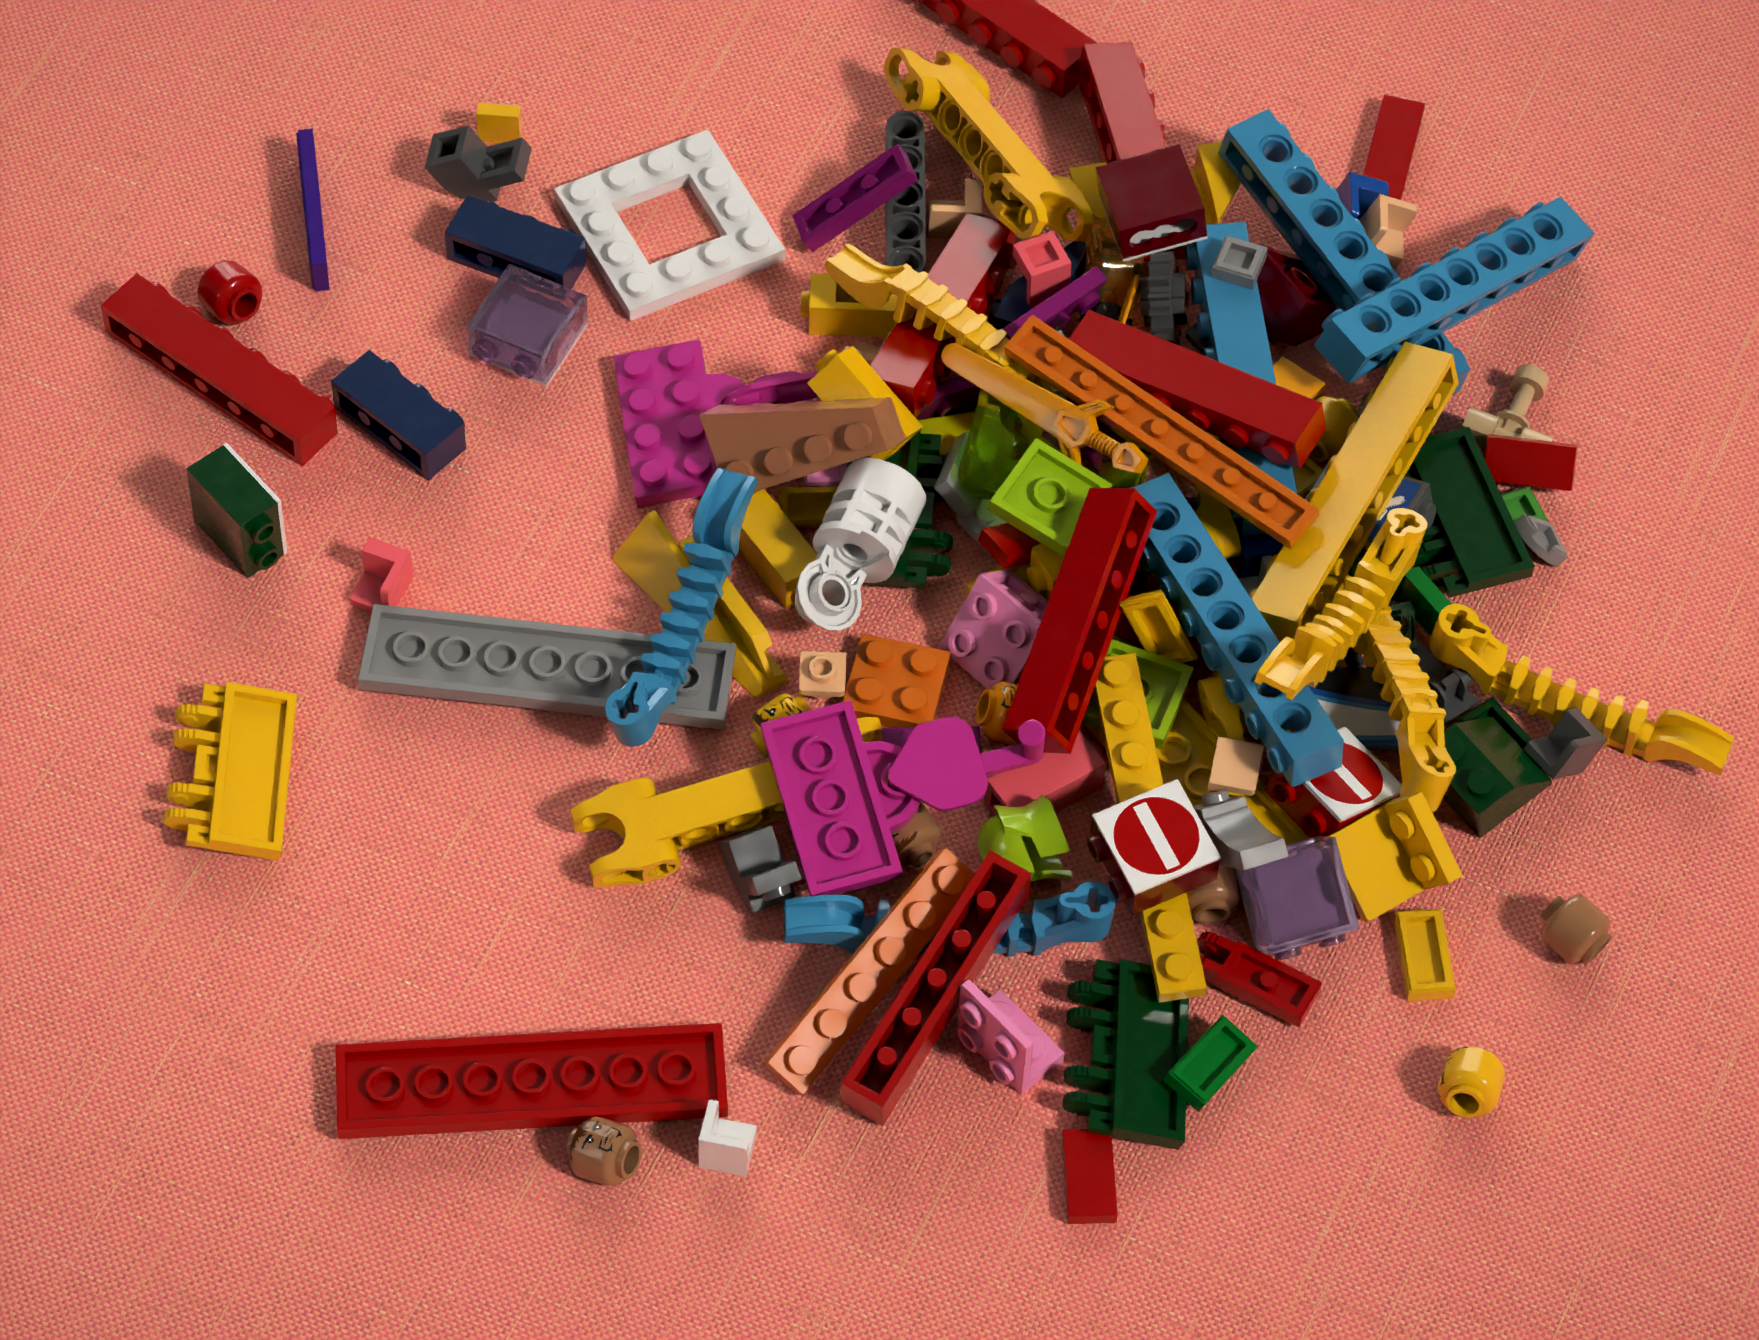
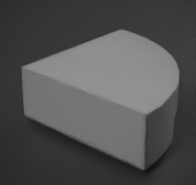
(1541, 539)

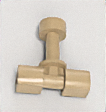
(1528, 385)

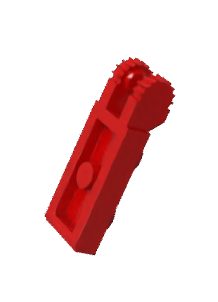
(1258, 978)

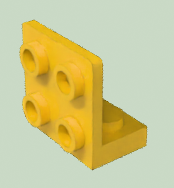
(1394, 855)

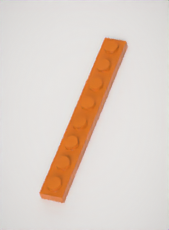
(1163, 432)

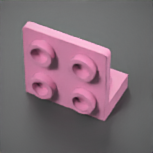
(995, 628)
(1005, 1038)

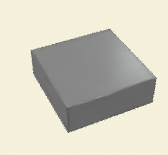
(1239, 262)

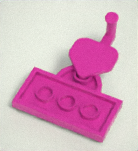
(661, 406)
(840, 796)

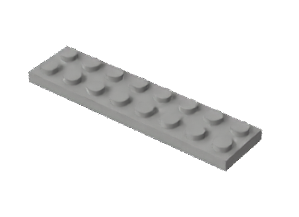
(530, 664)

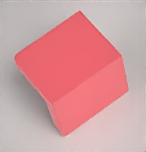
(1043, 265)
(384, 575)

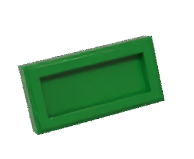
(1210, 1063)

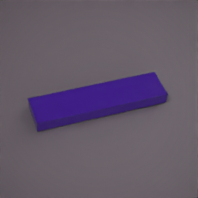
(312, 210)

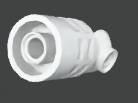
(858, 540)

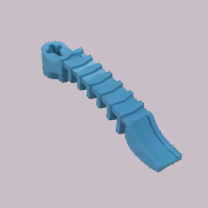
(716, 533)
(1069, 917)

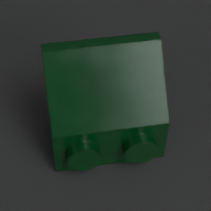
(1491, 774)

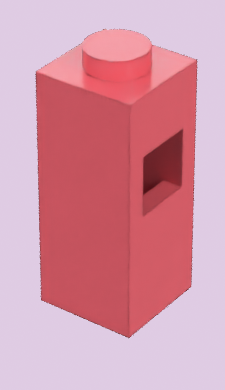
(1057, 776)

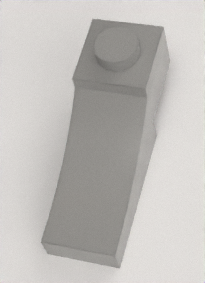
(1237, 832)

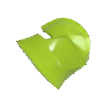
(1028, 838)

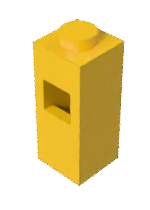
(839, 314)
(851, 377)
(774, 547)

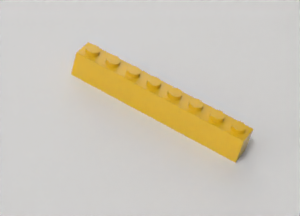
(1357, 487)

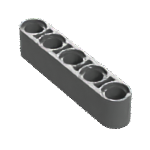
(906, 211)

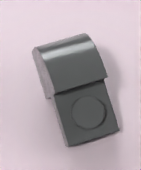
(471, 168)
(759, 868)

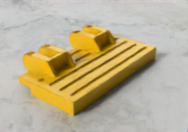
(243, 762)

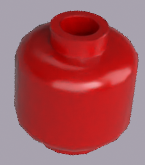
(230, 292)

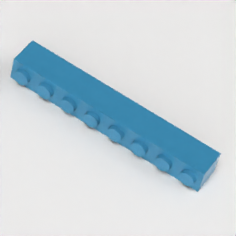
(1234, 334)

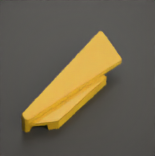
(652, 561)

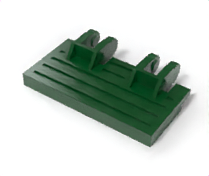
(1471, 517)
(912, 565)
(1138, 1045)

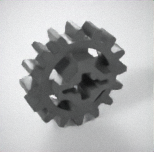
(1165, 297)

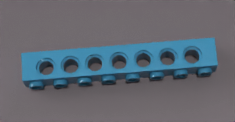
(1273, 174)
(1453, 288)
(1213, 599)

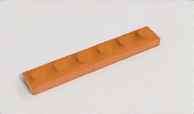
(869, 972)

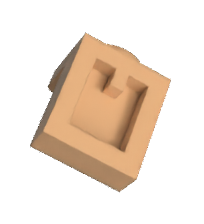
(822, 674)

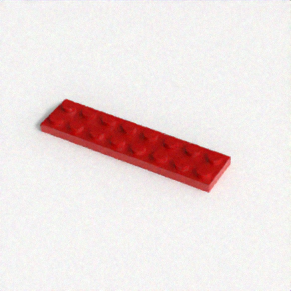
(529, 1080)

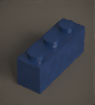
(494, 237)
(399, 414)

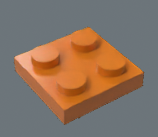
(896, 681)

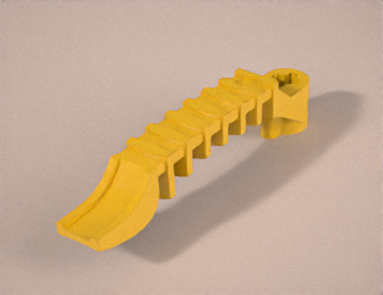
(873, 285)
(1329, 636)
(1421, 728)
(1676, 735)

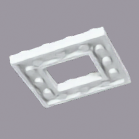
(641, 287)

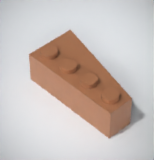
(799, 437)

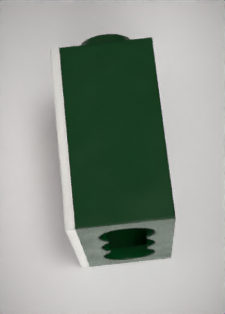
(237, 510)

